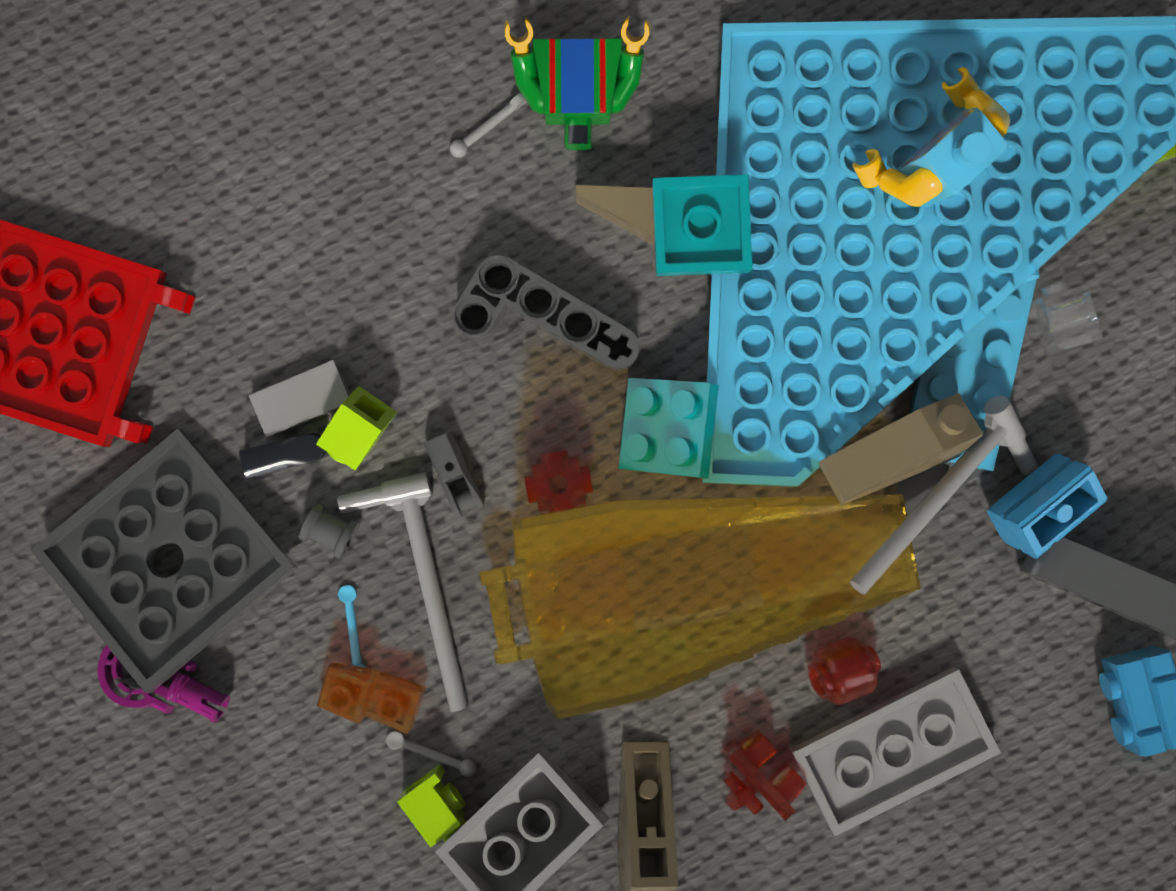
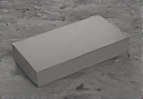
(300, 399)

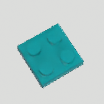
(702, 225)
(668, 427)

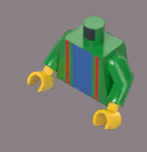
(577, 79)

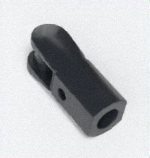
(280, 455)

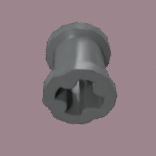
(329, 530)

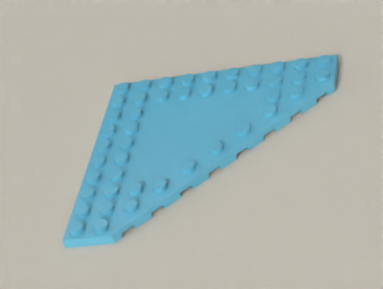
(862, 288)

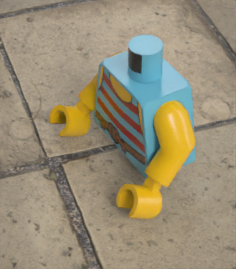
(949, 157)

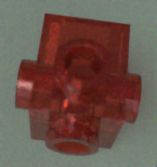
(558, 464)

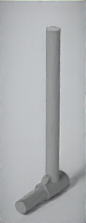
(1001, 429)
(409, 495)

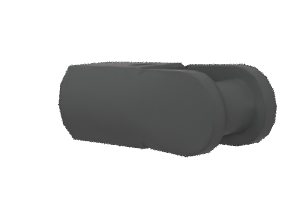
(450, 466)

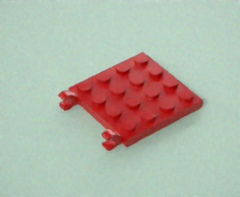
(74, 333)

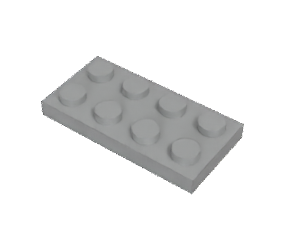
(895, 751)

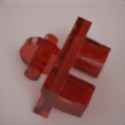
(777, 790)

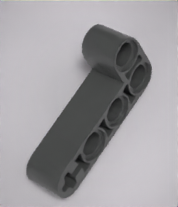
(553, 321)
(1107, 584)

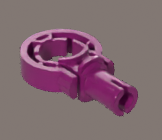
(183, 690)

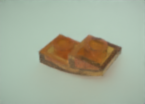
(370, 693)

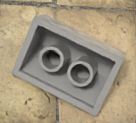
(523, 831)

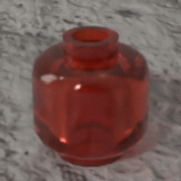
(844, 670)

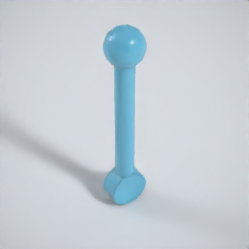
(347, 595)

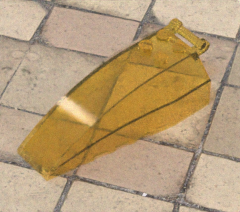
(669, 589)

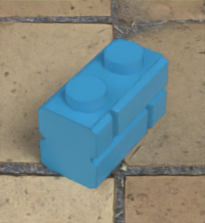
(1047, 505)
(1143, 699)

